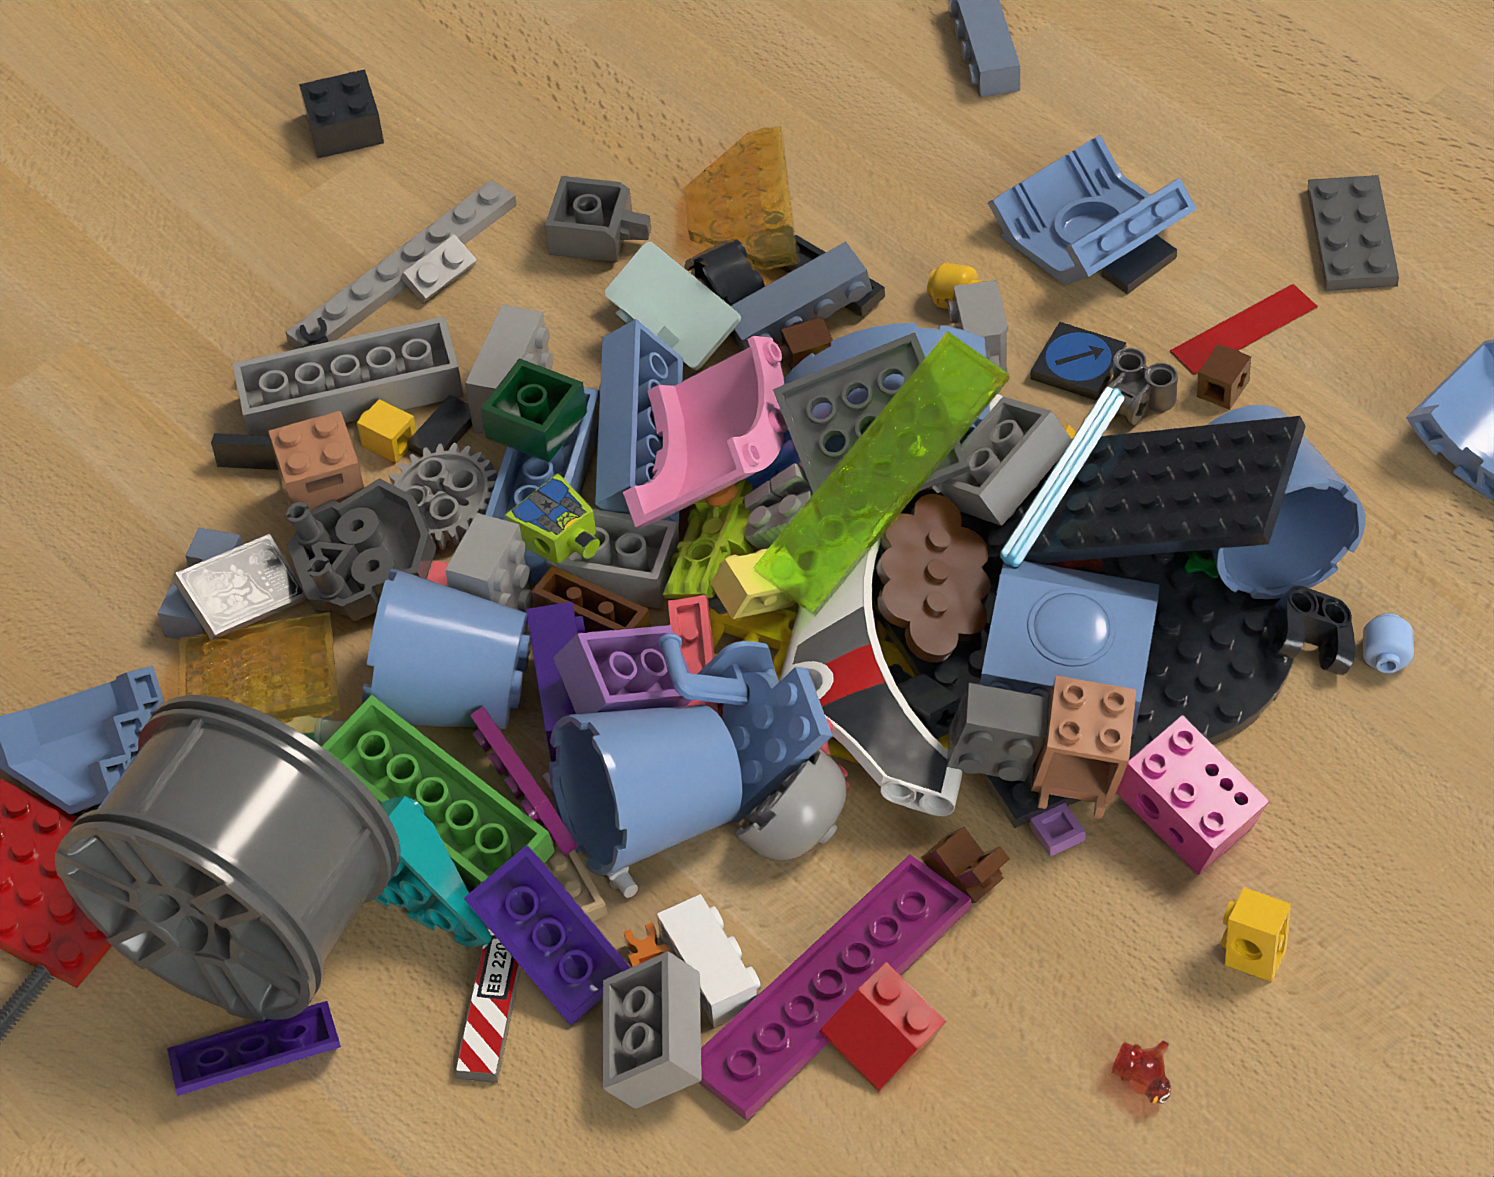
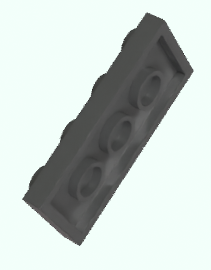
(1352, 233)

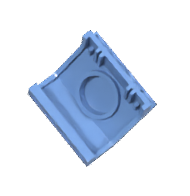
(1084, 213)
(1069, 627)

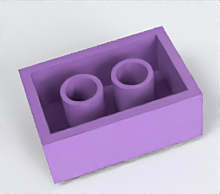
(618, 671)

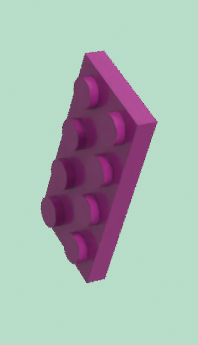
(520, 780)

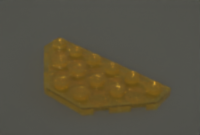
(747, 200)

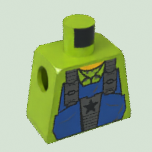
(556, 522)

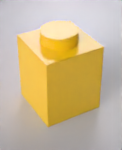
(386, 430)

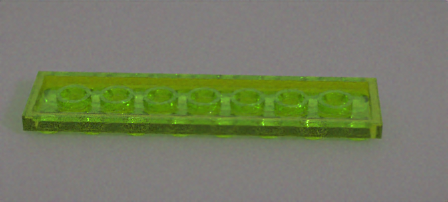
(881, 473)

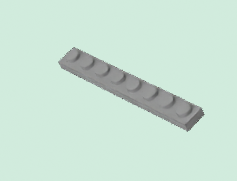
(384, 280)

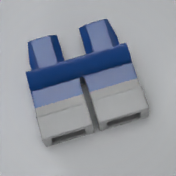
(779, 479)

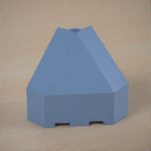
(82, 742)

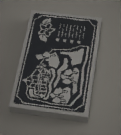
(239, 587)

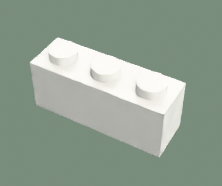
(698, 939)

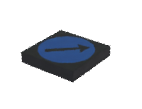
(1077, 361)

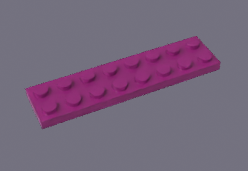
(782, 1024)

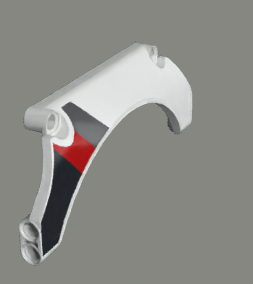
(863, 700)

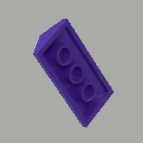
(547, 933)
(252, 1048)

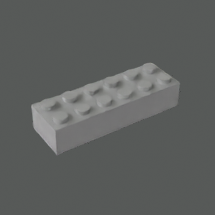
(397, 365)

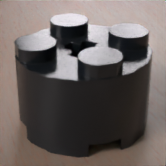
(726, 271)

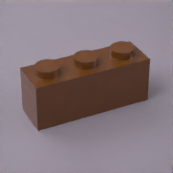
(598, 606)

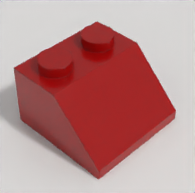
(882, 1026)

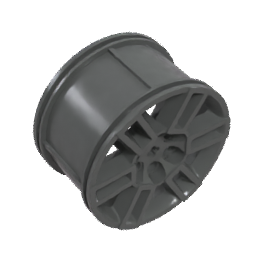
(230, 856)

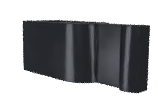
(927, 699)

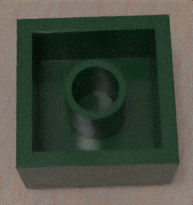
(534, 410)

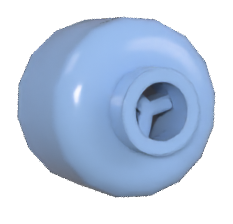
(1388, 641)

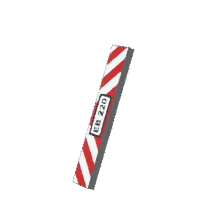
(488, 1014)

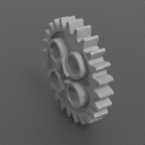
(448, 489)

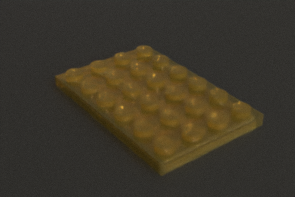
(271, 667)

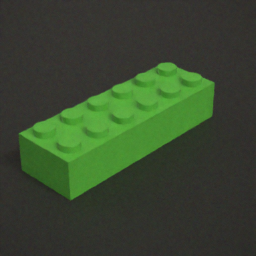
(469, 815)

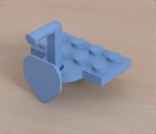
(768, 720)

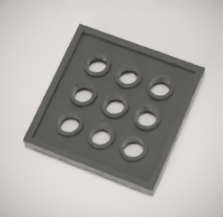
(847, 419)

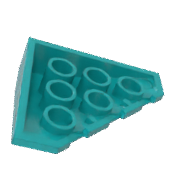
(428, 878)

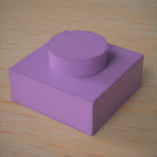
(1057, 829)

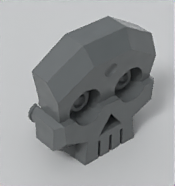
(339, 562)

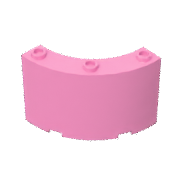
(713, 431)

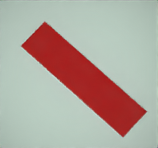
(1245, 326)

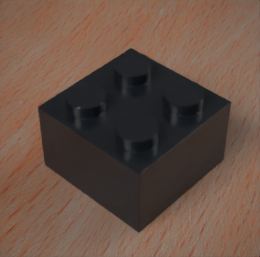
(341, 113)

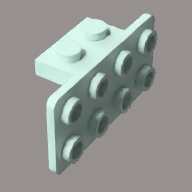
(672, 305)

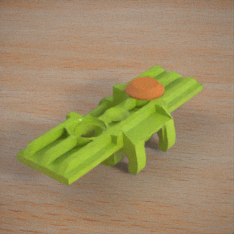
(712, 535)

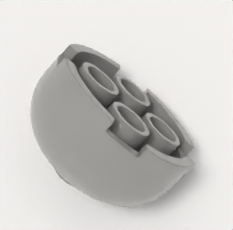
(798, 811)

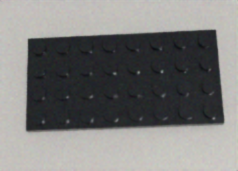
(1167, 493)

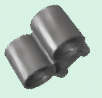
(1142, 385)

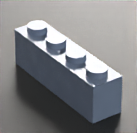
(986, 45)
(802, 295)

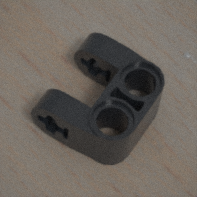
(1314, 619)

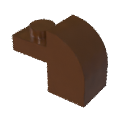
(965, 864)

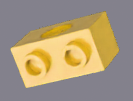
(1256, 933)

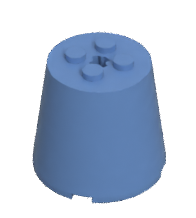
(1312, 531)
(445, 654)
(642, 781)

